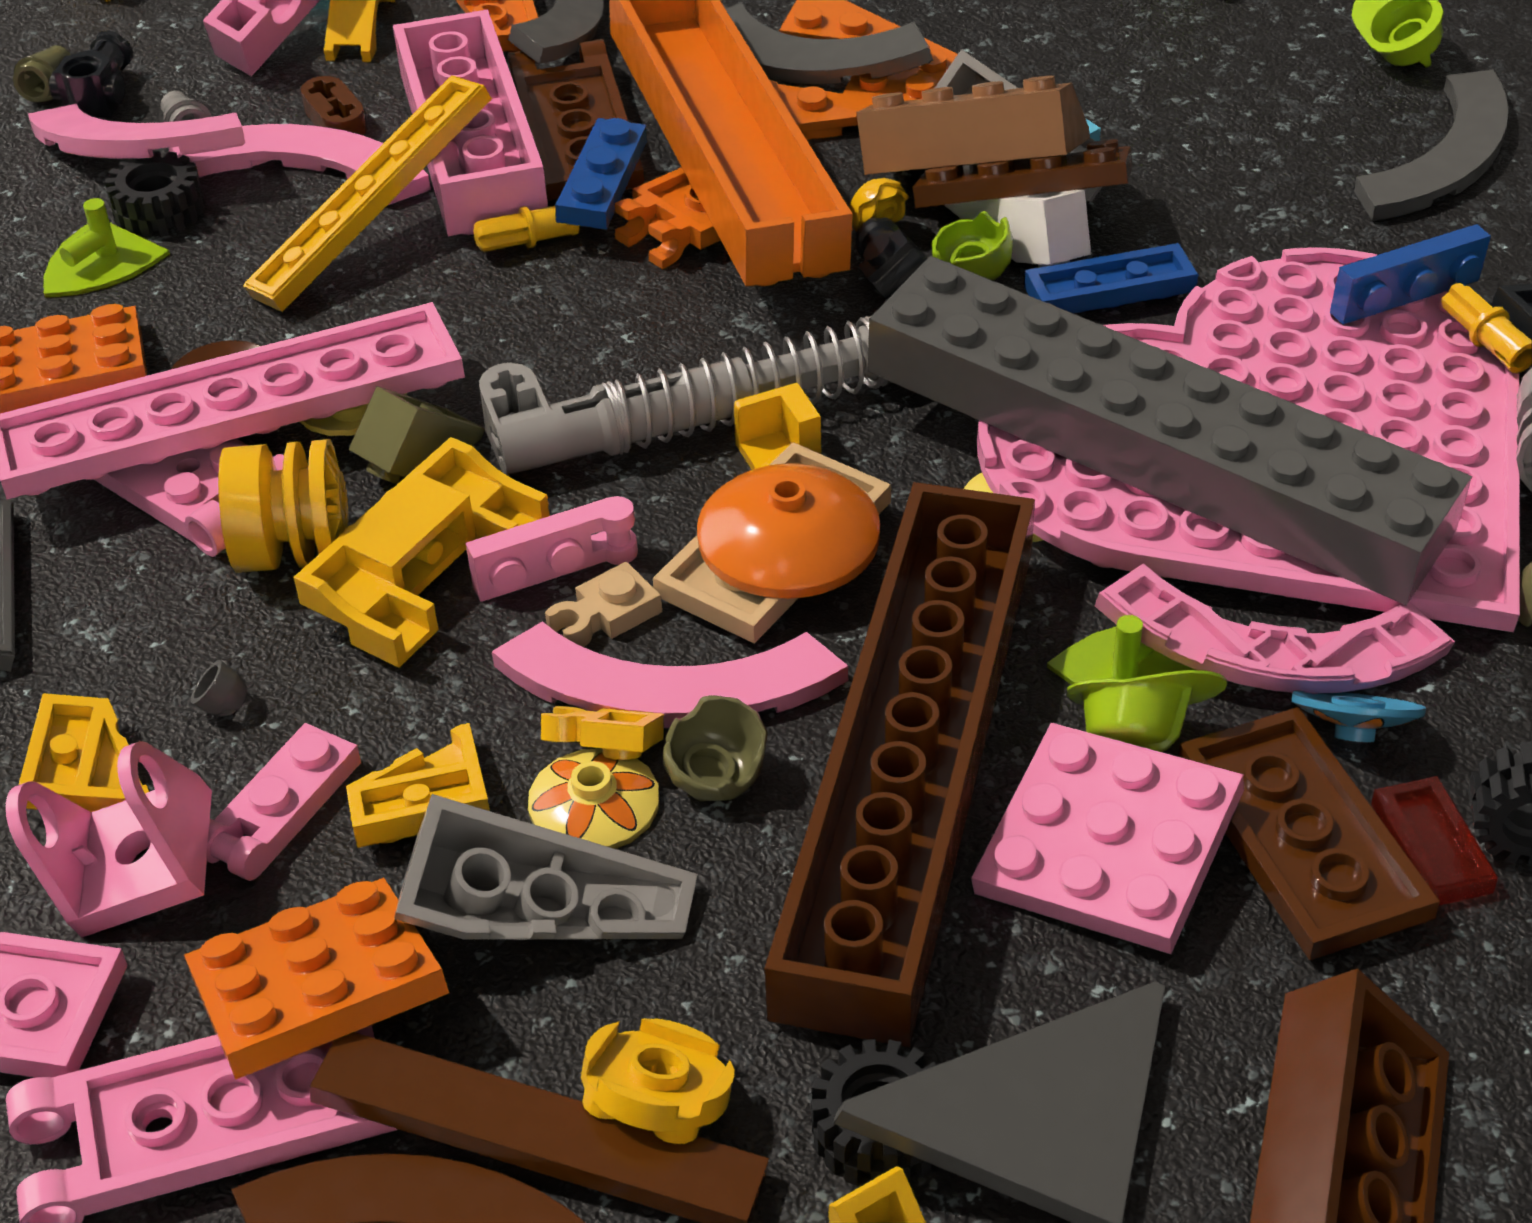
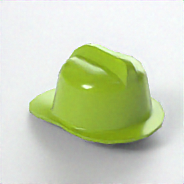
(1400, 29)
(1144, 708)

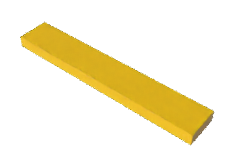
(367, 192)

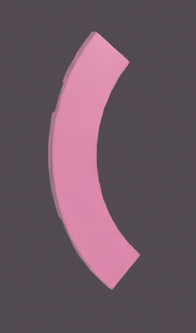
(101, 138)
(301, 148)
(1273, 655)
(580, 677)

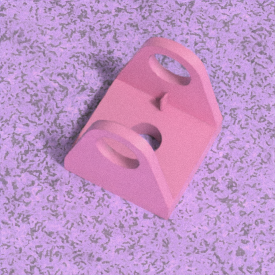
(91, 855)

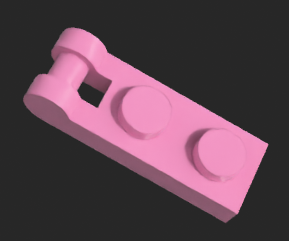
(553, 547)
(280, 800)

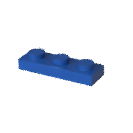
(601, 173)
(1409, 274)
(1113, 279)

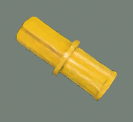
(520, 228)
(1489, 327)

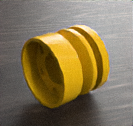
(275, 506)

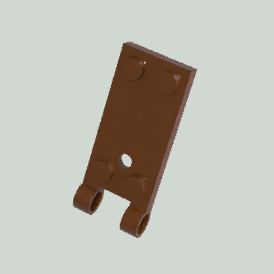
(564, 106)

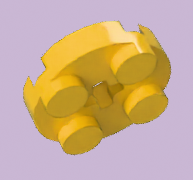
(684, 1094)

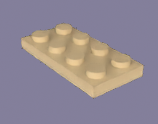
(696, 589)

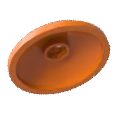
(788, 531)

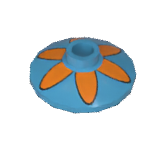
(1358, 714)

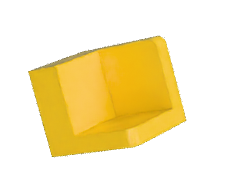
(773, 421)

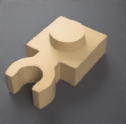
(607, 602)

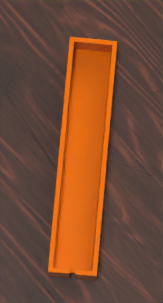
(734, 140)

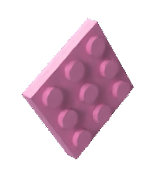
(1109, 836)

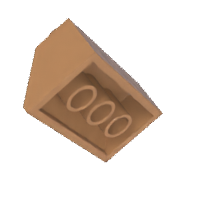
(972, 127)

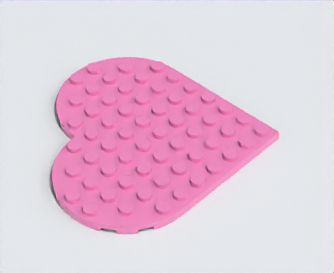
(1390, 374)

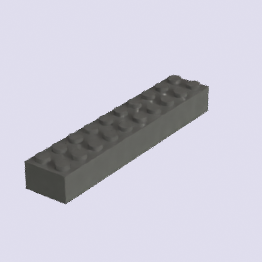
(1170, 427)

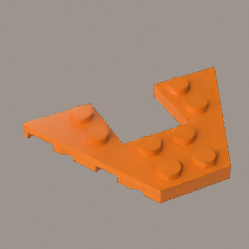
(827, 113)

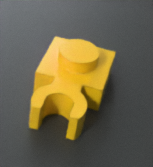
(618, 732)

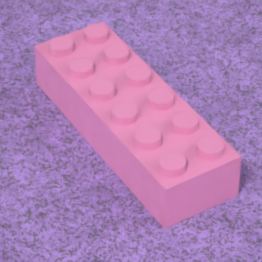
(494, 159)

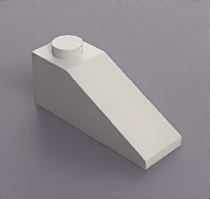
(1043, 226)

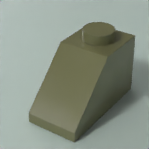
(404, 431)

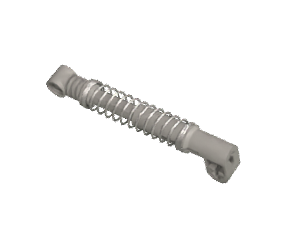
(621, 415)

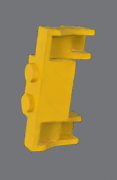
(405, 542)

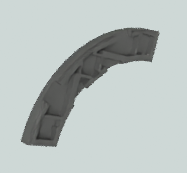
(558, 30)
(829, 60)
(1455, 162)

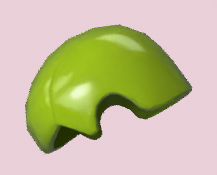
(976, 245)

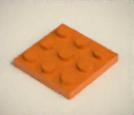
(69, 356)
(313, 976)

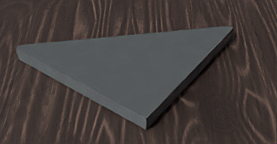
(1032, 1114)

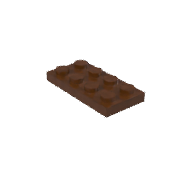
(1097, 167)
(1313, 837)

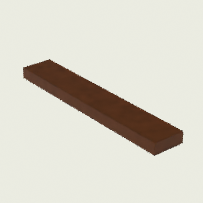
(536, 1130)

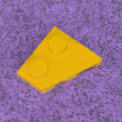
(76, 751)
(395, 799)

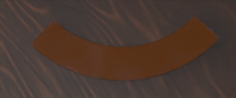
(395, 1191)

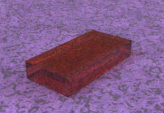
(1435, 839)

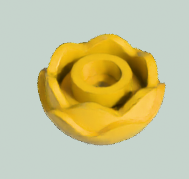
(878, 200)

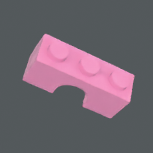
(252, 30)

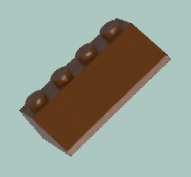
(1351, 1110)

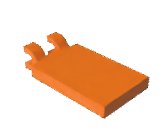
(670, 214)

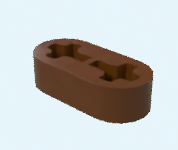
(333, 105)

